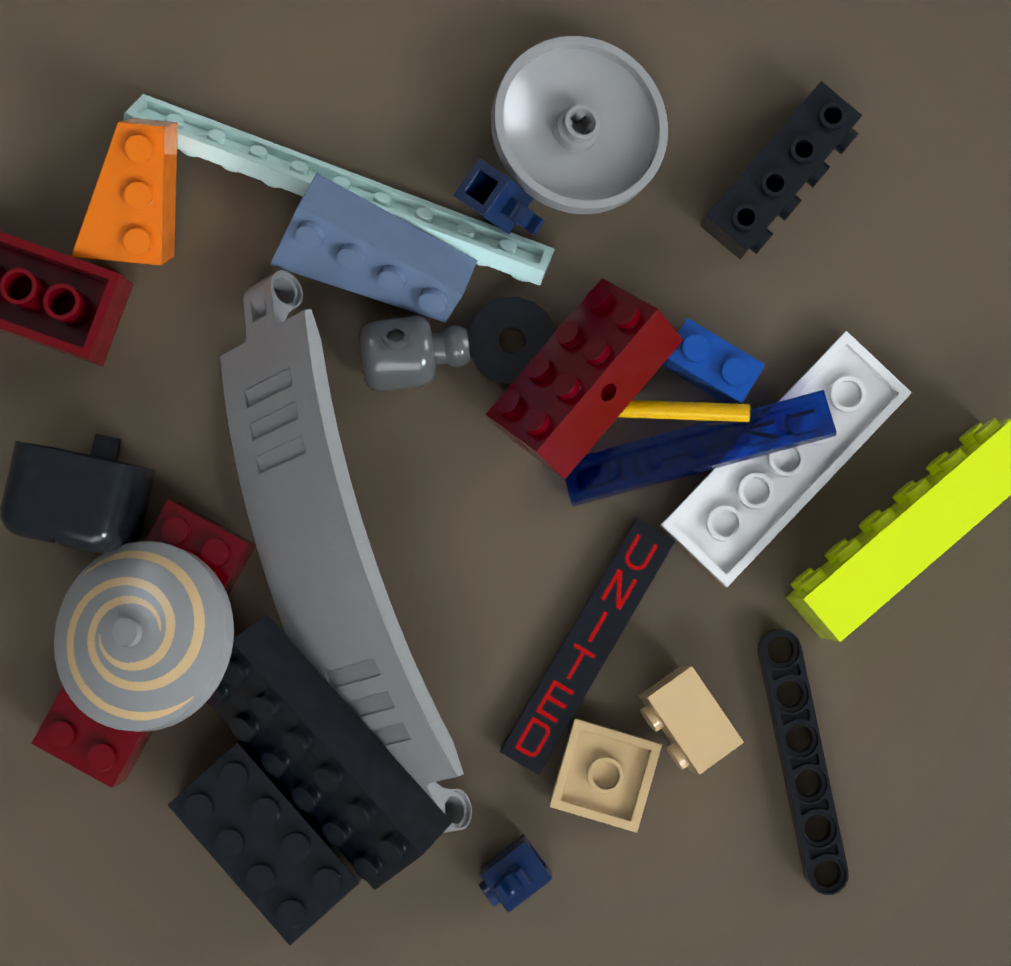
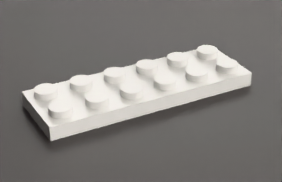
(751, 501)

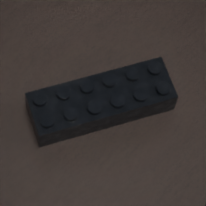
(325, 755)

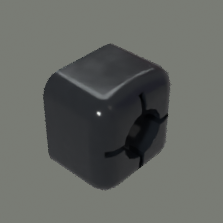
(76, 496)

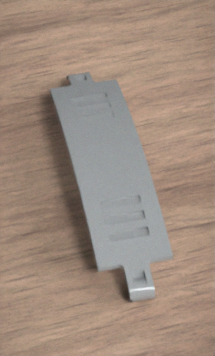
(316, 538)

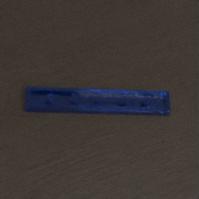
(700, 448)

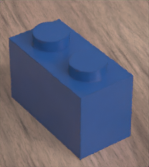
(713, 364)

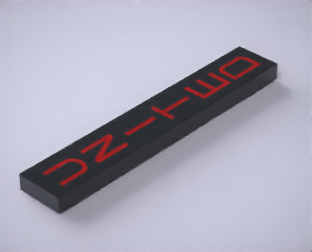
(587, 646)

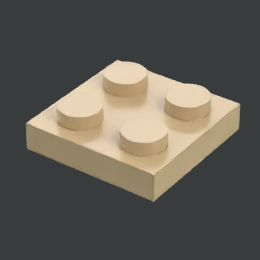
(605, 774)

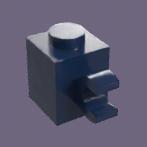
(498, 199)
(514, 874)

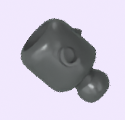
(405, 352)

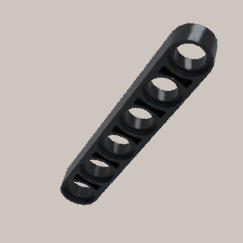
(795, 762)

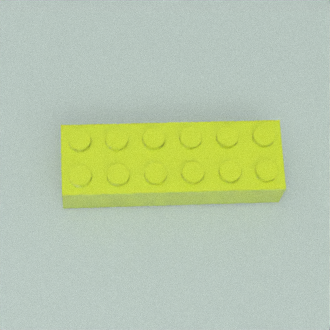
(907, 535)

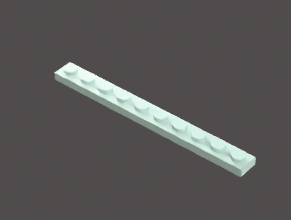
(294, 172)

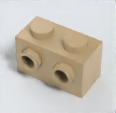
(689, 719)

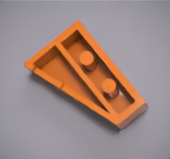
(134, 197)

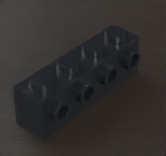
(781, 170)

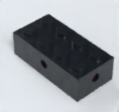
(265, 842)

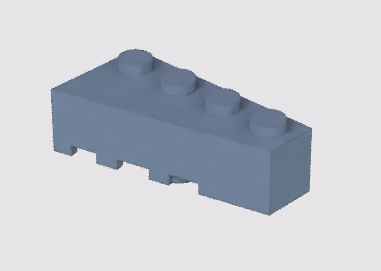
(372, 252)

